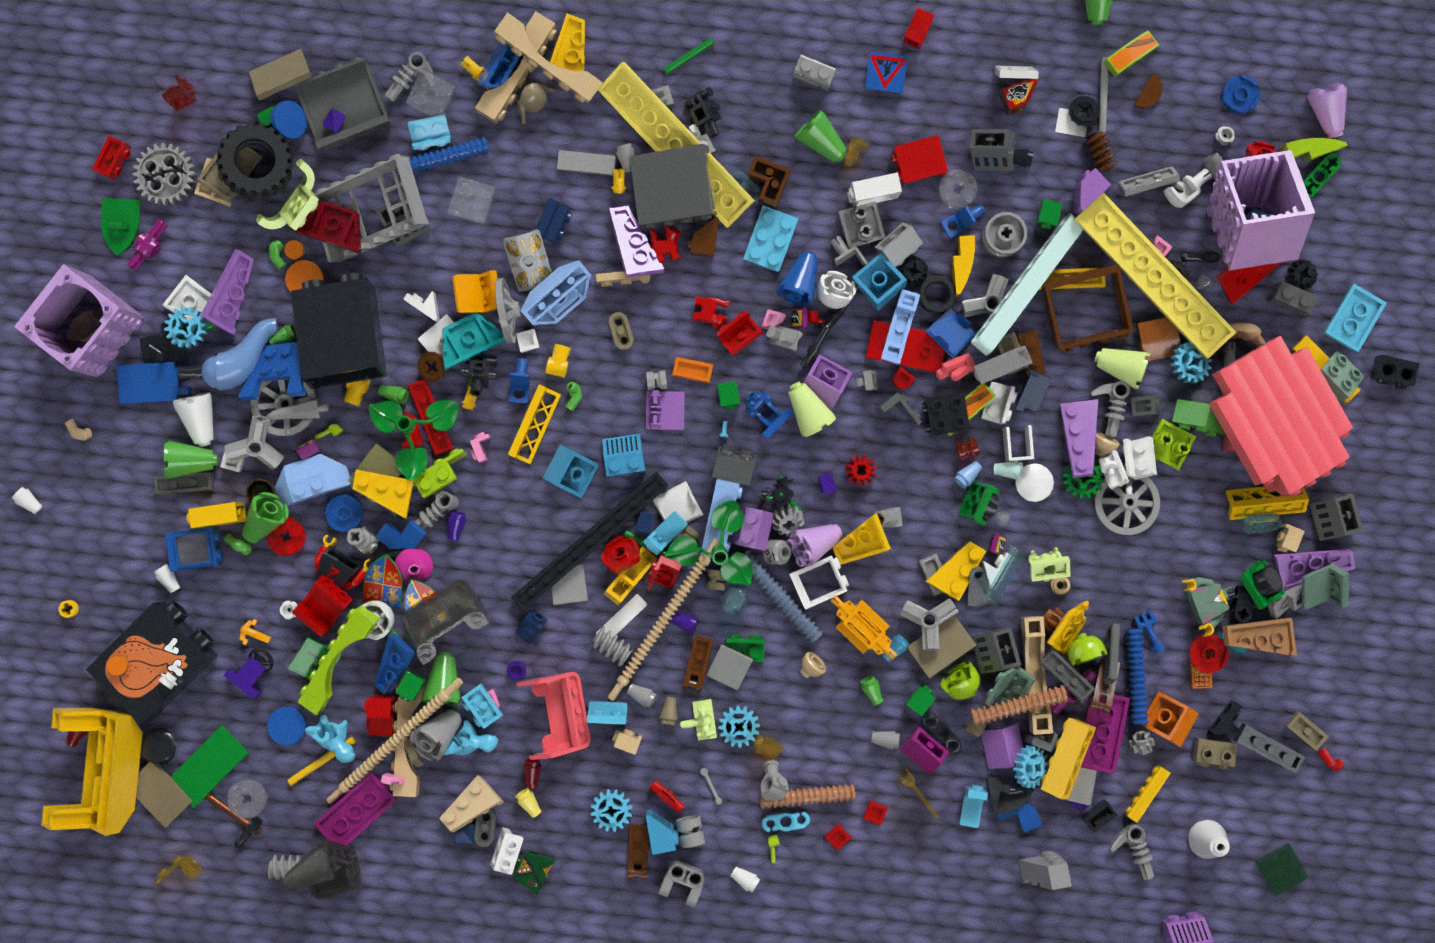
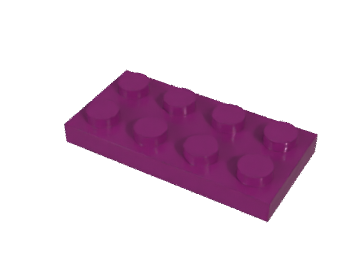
(1107, 738)
(356, 810)

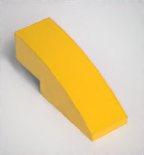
(962, 263)
(629, 578)

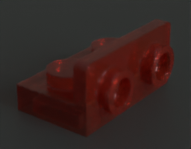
(180, 95)

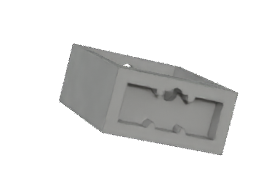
(1002, 364)

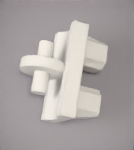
(1113, 470)

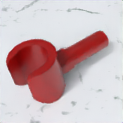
(813, 318)

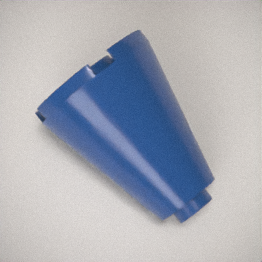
(800, 281)

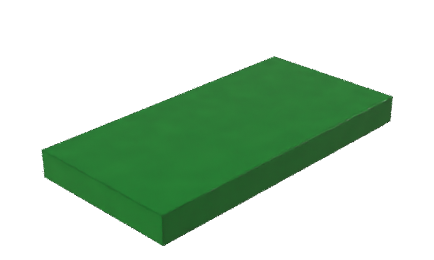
(209, 765)

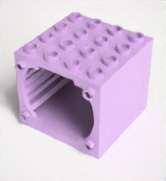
(1268, 184)
(55, 305)

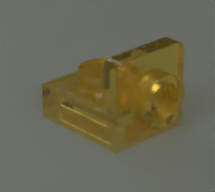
(852, 153)

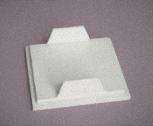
(679, 500)

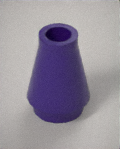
(456, 522)
(684, 621)

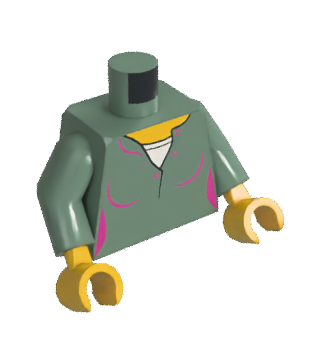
(1208, 602)

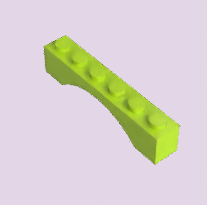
(319, 690)

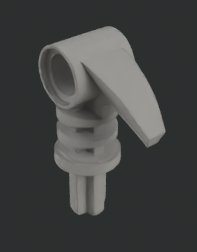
(405, 76)
(1116, 407)
(437, 509)
(1136, 843)

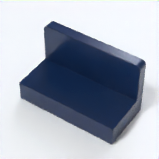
(1032, 391)

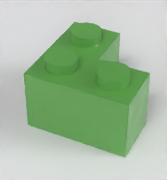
(1197, 416)

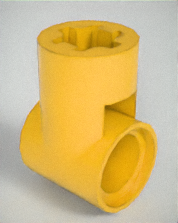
(558, 363)
(355, 391)

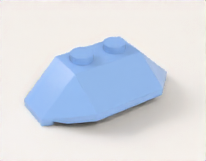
(557, 294)
(310, 479)

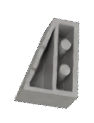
(1046, 869)

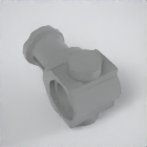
(363, 540)
(773, 785)

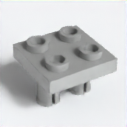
(861, 225)

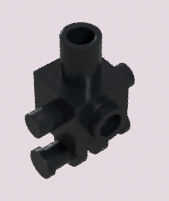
(704, 112)
(479, 373)

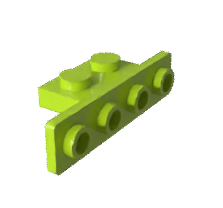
(439, 474)

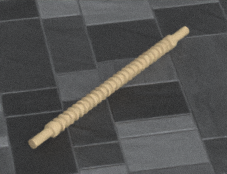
(623, 680)
(374, 759)

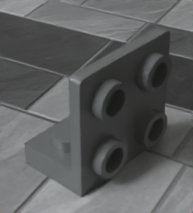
(902, 402)

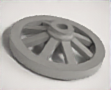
(508, 310)
(278, 404)
(1122, 506)

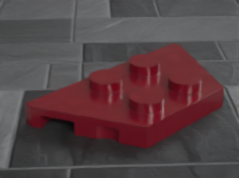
(333, 226)

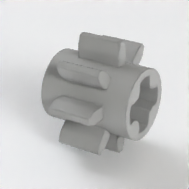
(1142, 742)

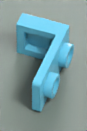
(665, 533)
(972, 806)

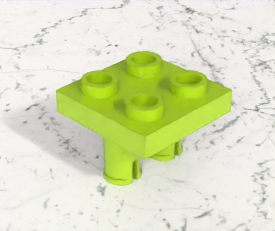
(1171, 444)

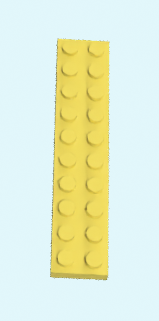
(665, 132)
(1155, 276)

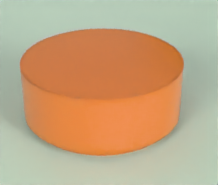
(294, 250)
(117, 665)

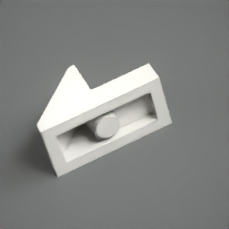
(429, 307)
(991, 571)

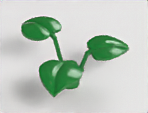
(389, 415)
(736, 569)

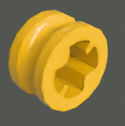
(63, 606)

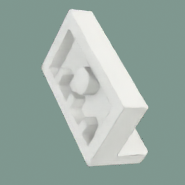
(998, 408)
(1139, 458)
(506, 852)

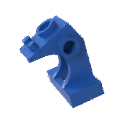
(756, 401)

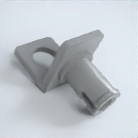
(845, 253)

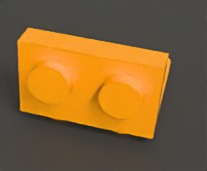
(475, 292)

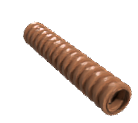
(1019, 705)
(812, 796)

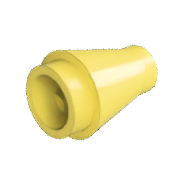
(528, 802)

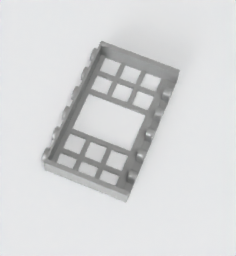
(418, 218)

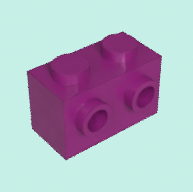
(924, 750)

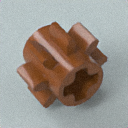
(1052, 619)

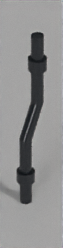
(813, 350)

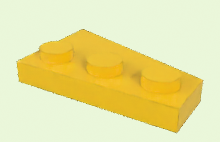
(570, 45)
(386, 490)
(862, 542)
(954, 575)

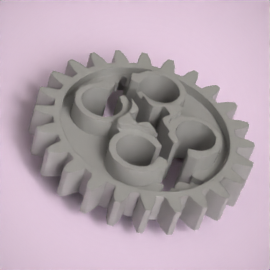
(160, 157)

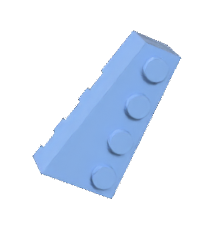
(723, 492)

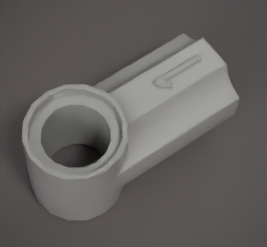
(890, 517)

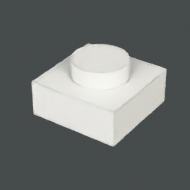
(527, 340)
(233, 465)

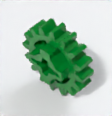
(1081, 491)

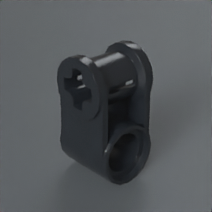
(1242, 602)

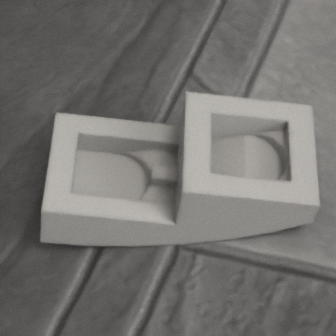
(1291, 599)

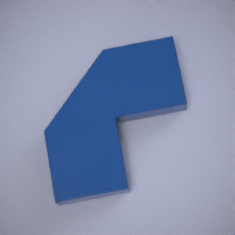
(395, 539)
(1027, 817)

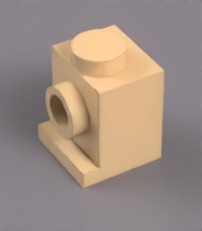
(1289, 538)
(627, 740)

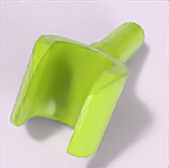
(335, 429)
(773, 842)

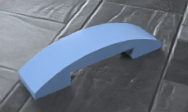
(900, 326)

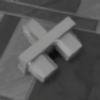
(784, 337)

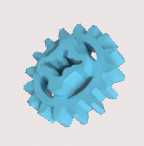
(190, 334)
(1196, 370)
(732, 720)
(1030, 766)
(620, 808)

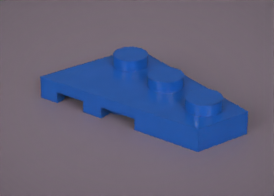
(393, 663)

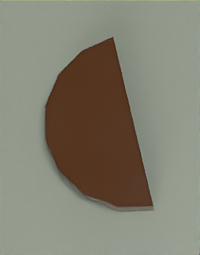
(1150, 94)

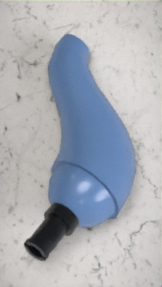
(234, 366)

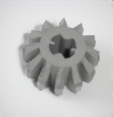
(787, 520)

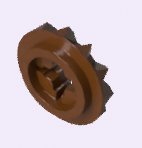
(424, 367)

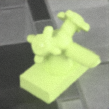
(1048, 566)
(703, 720)

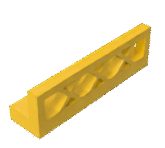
(528, 420)
(1266, 504)

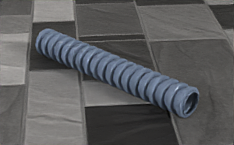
(784, 601)

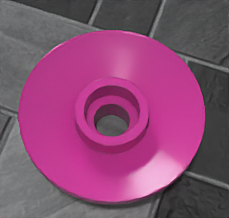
(414, 557)

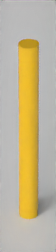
(316, 764)

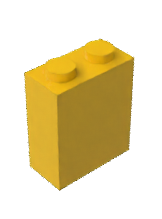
(216, 515)

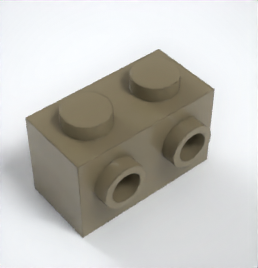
(1214, 752)

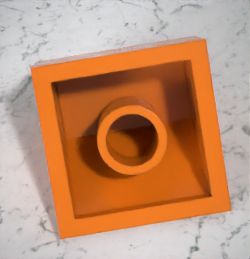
(1170, 718)

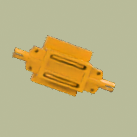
(863, 627)

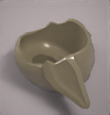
(532, 99)
(84, 325)

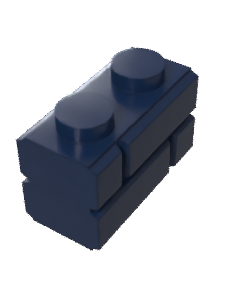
(553, 221)

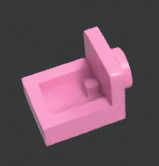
(478, 452)

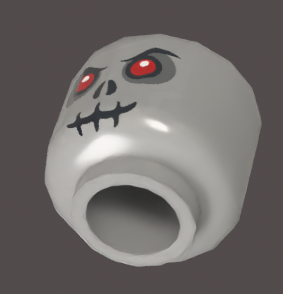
(777, 552)

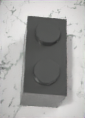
(1292, 298)

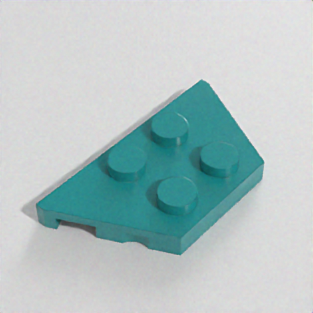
(468, 339)

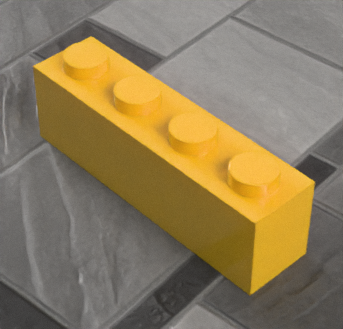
(1067, 758)

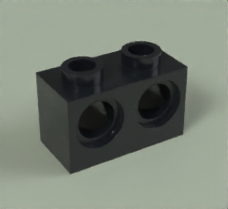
(1394, 367)

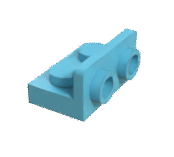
(429, 132)
(481, 706)
(607, 712)

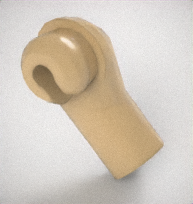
(78, 433)

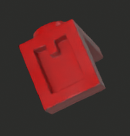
(918, 28)

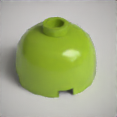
(1085, 649)
(961, 682)

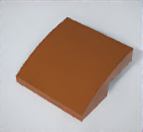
(1158, 338)

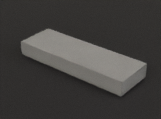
(586, 162)
(1148, 181)

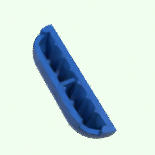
(498, 67)

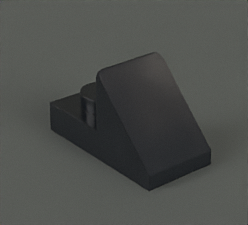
(1223, 723)

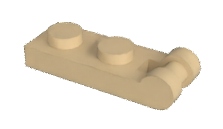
(608, 279)

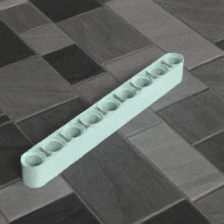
(1027, 285)

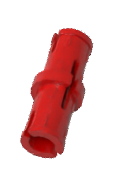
(666, 796)

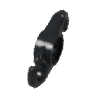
(950, 735)

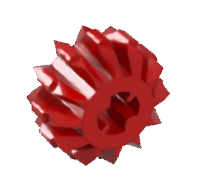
(854, 469)

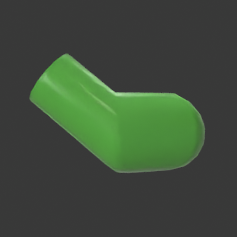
(238, 545)

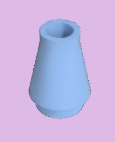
(966, 476)

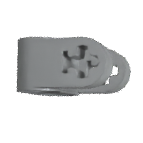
(684, 879)

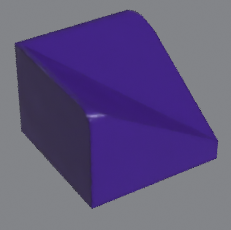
(334, 120)
(827, 483)

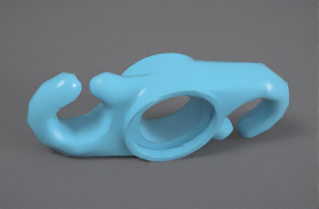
(794, 824)

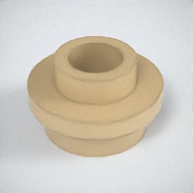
(1066, 585)

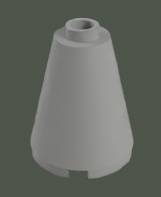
(436, 735)

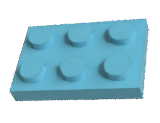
(770, 239)
(1354, 318)

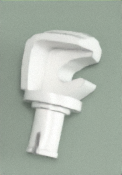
(1188, 188)

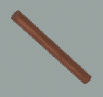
(224, 807)

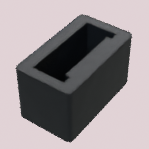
(1099, 815)

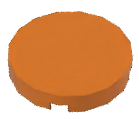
(301, 272)

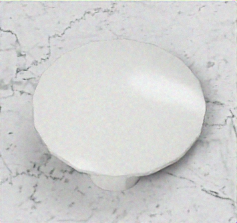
(1035, 483)

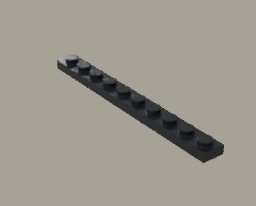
(589, 541)

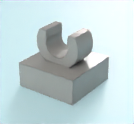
(664, 95)
(868, 381)

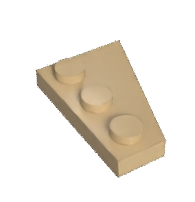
(471, 803)

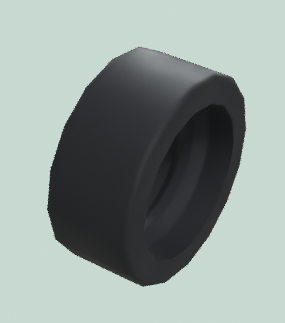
(936, 280)

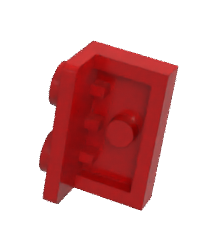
(112, 158)
(739, 333)
(663, 572)

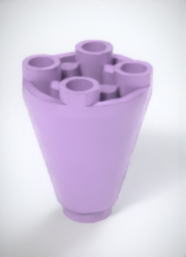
(1330, 108)
(812, 543)

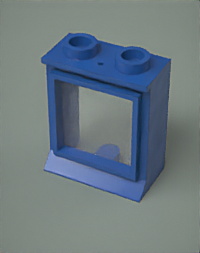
(194, 548)

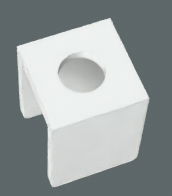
(1029, 444)

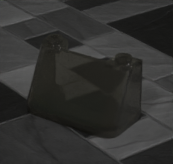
(441, 614)
(327, 870)

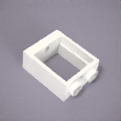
(874, 189)
(801, 590)

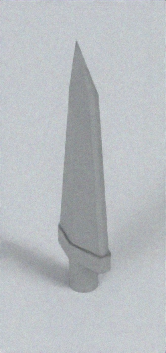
(300, 411)

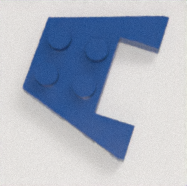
(275, 364)

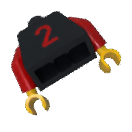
(338, 567)

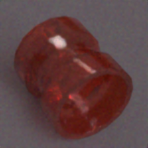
(967, 449)

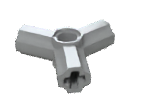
(979, 305)
(257, 434)
(930, 633)

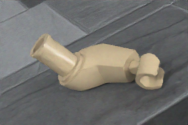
(1248, 332)

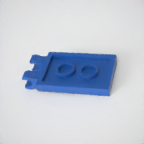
(149, 383)

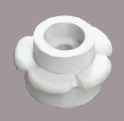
(1225, 130)
(284, 609)
(168, 680)

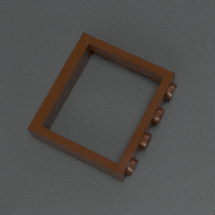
(1102, 337)

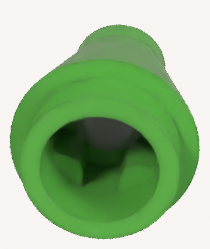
(286, 334)
(394, 393)
(872, 690)

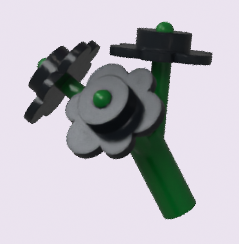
(782, 495)

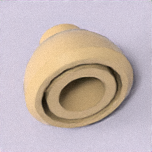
(1105, 444)
(812, 665)

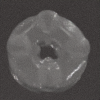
(961, 178)
(236, 798)

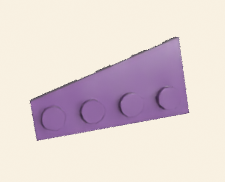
(1296, 565)

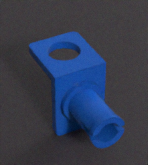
(963, 219)
(521, 381)

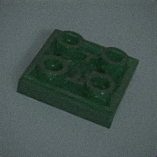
(1281, 869)

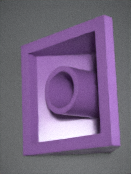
(1002, 745)

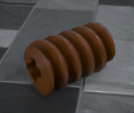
(1100, 151)

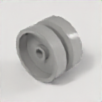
(1015, 233)

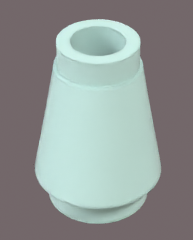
(1009, 469)

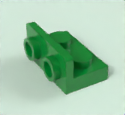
(750, 647)

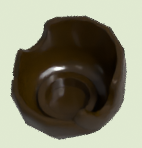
(258, 486)

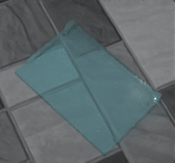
(1004, 576)

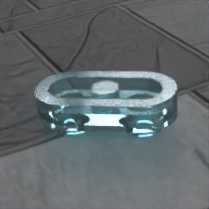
(747, 184)
(1261, 523)

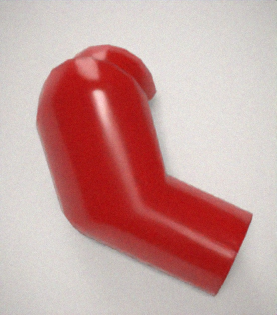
(1329, 761)

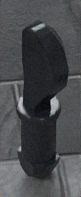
(1209, 256)
(253, 825)

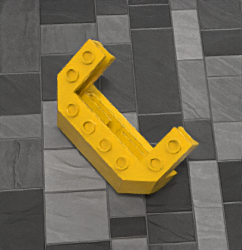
(108, 773)

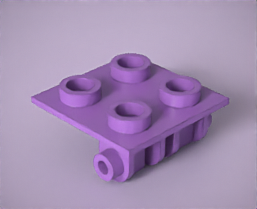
(664, 410)

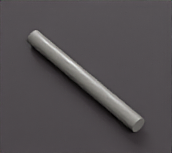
(1103, 96)

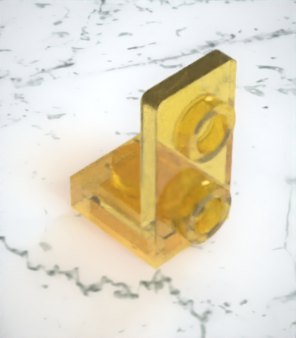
(767, 747)
(189, 868)

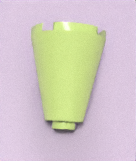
(1123, 364)
(809, 409)

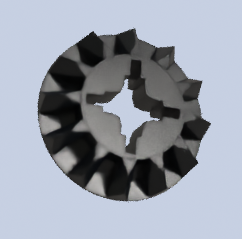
(1084, 102)
(920, 265)
(1293, 275)

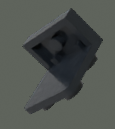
(946, 414)

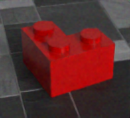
(380, 714)

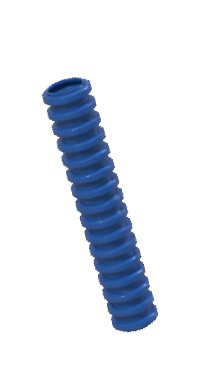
(448, 155)
(1137, 676)

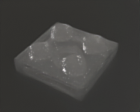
(431, 93)
(471, 200)

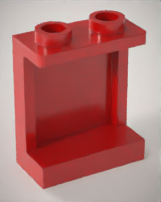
(919, 160)
(322, 605)

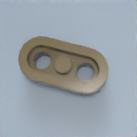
(621, 331)

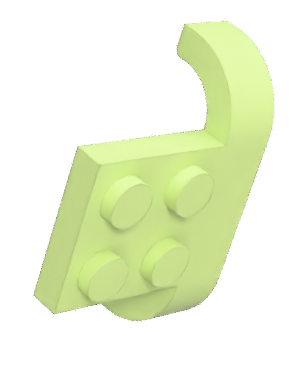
(297, 206)

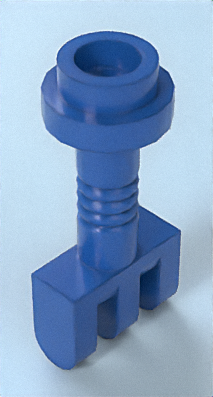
(1157, 646)

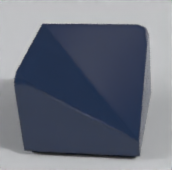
(644, 522)
(465, 834)

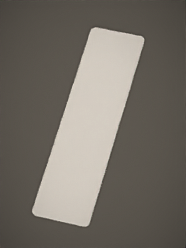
(624, 615)

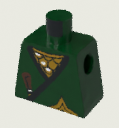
(533, 869)

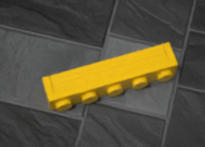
(1147, 793)

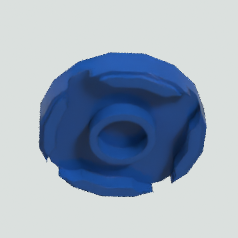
(1240, 94)
(288, 119)
(344, 513)
(286, 725)

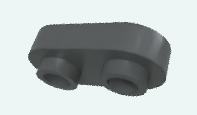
(485, 826)

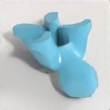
(332, 737)
(467, 741)

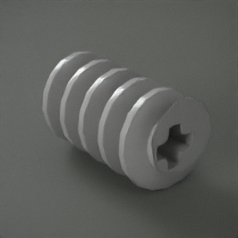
(611, 646)
(279, 868)

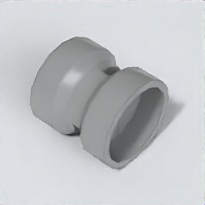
(661, 380)

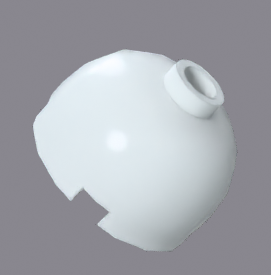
(835, 290)
(386, 617)

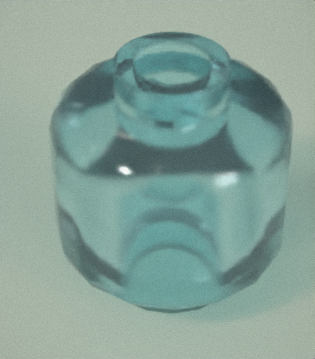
(734, 600)

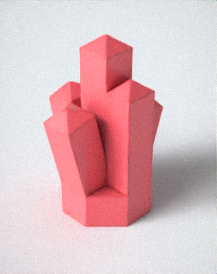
(956, 367)

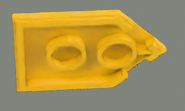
(1068, 628)

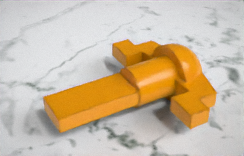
(246, 630)

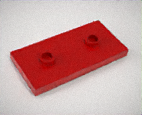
(1239, 281)
(919, 351)

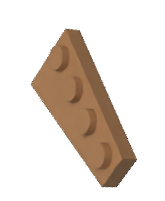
(1265, 636)

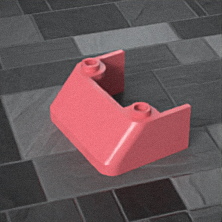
(565, 714)

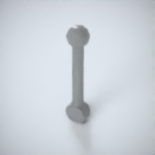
(704, 771)

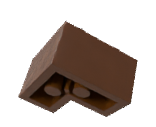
(772, 176)

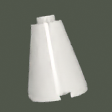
(197, 417)
(1208, 839)

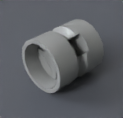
(690, 831)

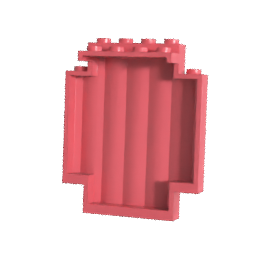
(1281, 417)

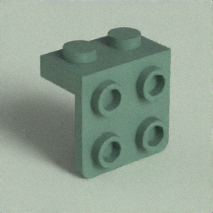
(1341, 376)
(1324, 585)
(1010, 685)

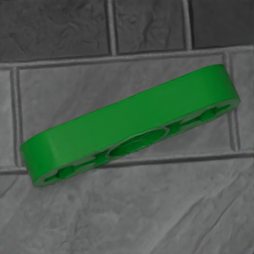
(1331, 170)

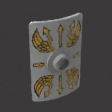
(527, 259)

